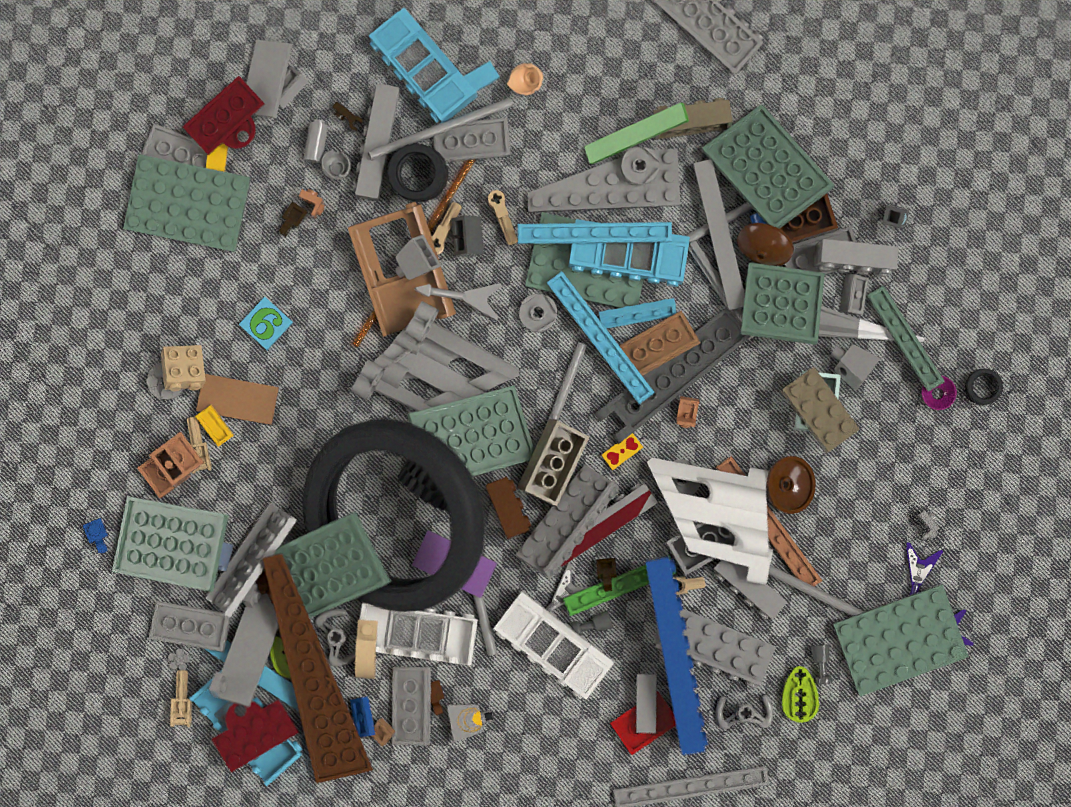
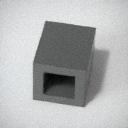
(896, 216)

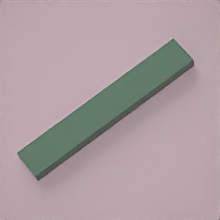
(905, 338)

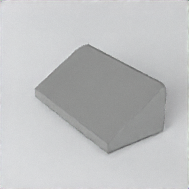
(293, 83)
(854, 294)

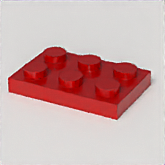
(626, 726)

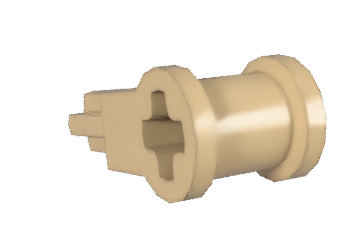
(503, 216)
(444, 228)
(196, 442)
(181, 706)

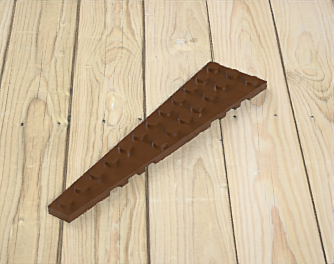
(326, 721)

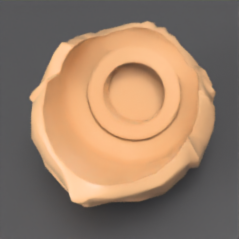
(525, 79)

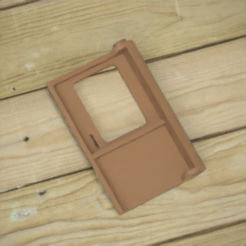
(395, 296)

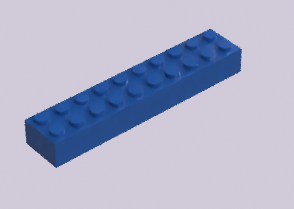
(675, 655)

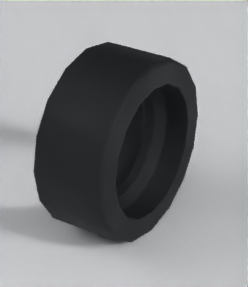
(998, 386)

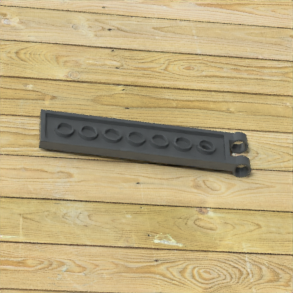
(668, 381)

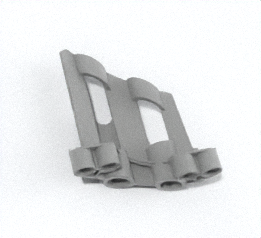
(424, 354)

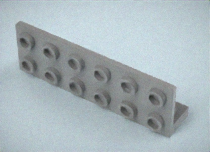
(248, 651)

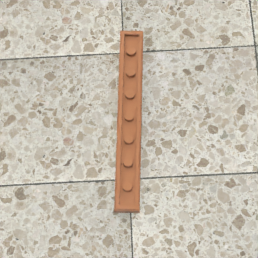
(780, 538)

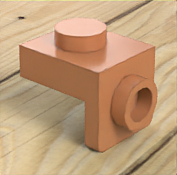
(311, 197)
(687, 412)

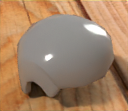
(335, 165)

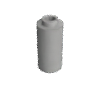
(315, 141)

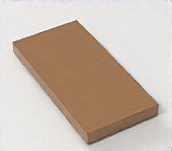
(660, 343)
(239, 399)

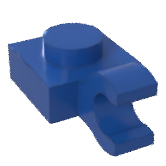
(95, 533)

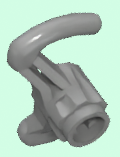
(335, 637)
(744, 714)

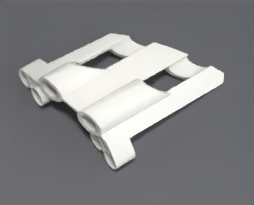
(733, 503)

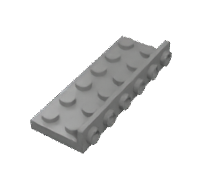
(716, 29)
(568, 522)
(248, 558)
(725, 649)

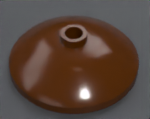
(765, 244)
(798, 484)

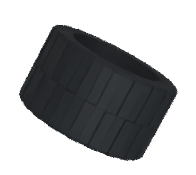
(399, 159)

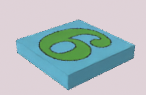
(266, 323)

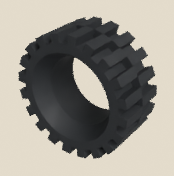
(421, 485)

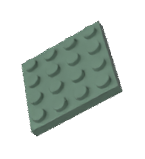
(782, 303)

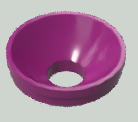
(948, 398)

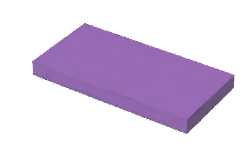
(432, 554)

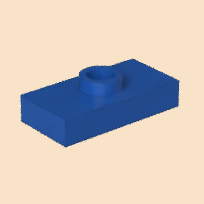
(362, 716)

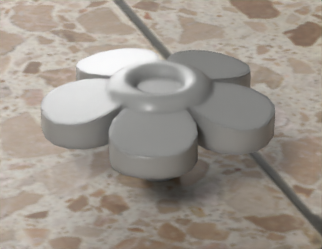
(178, 660)

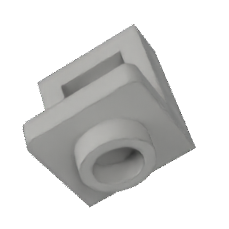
(928, 521)

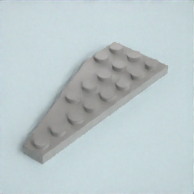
(608, 189)

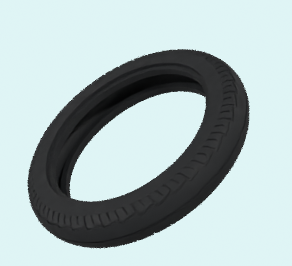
(447, 472)

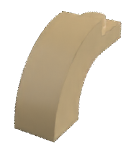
(366, 649)

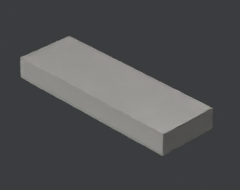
(646, 703)

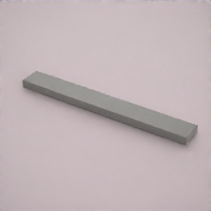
(720, 234)
(691, 787)

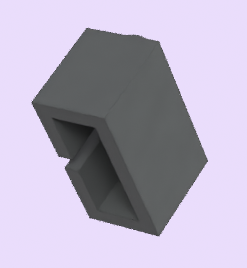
(471, 229)

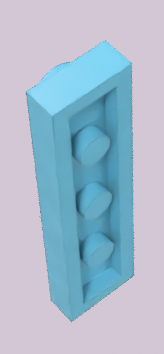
(638, 313)

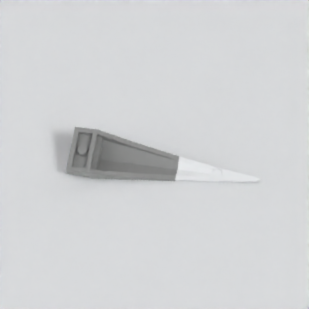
(845, 326)

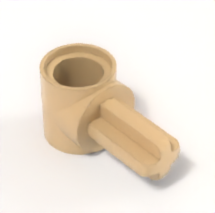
(690, 584)

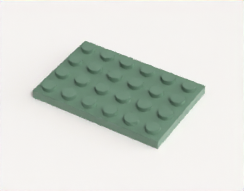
(768, 167)
(187, 203)
(603, 289)
(481, 429)
(170, 543)
(333, 564)
(900, 640)

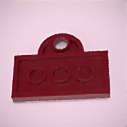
(226, 117)
(253, 733)

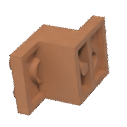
(170, 465)

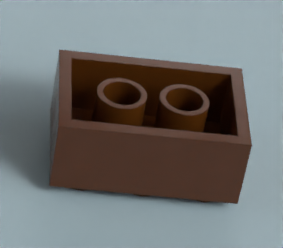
(812, 222)
(508, 507)

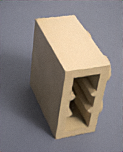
(183, 367)

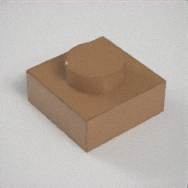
(383, 732)

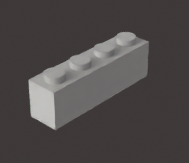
(755, 594)

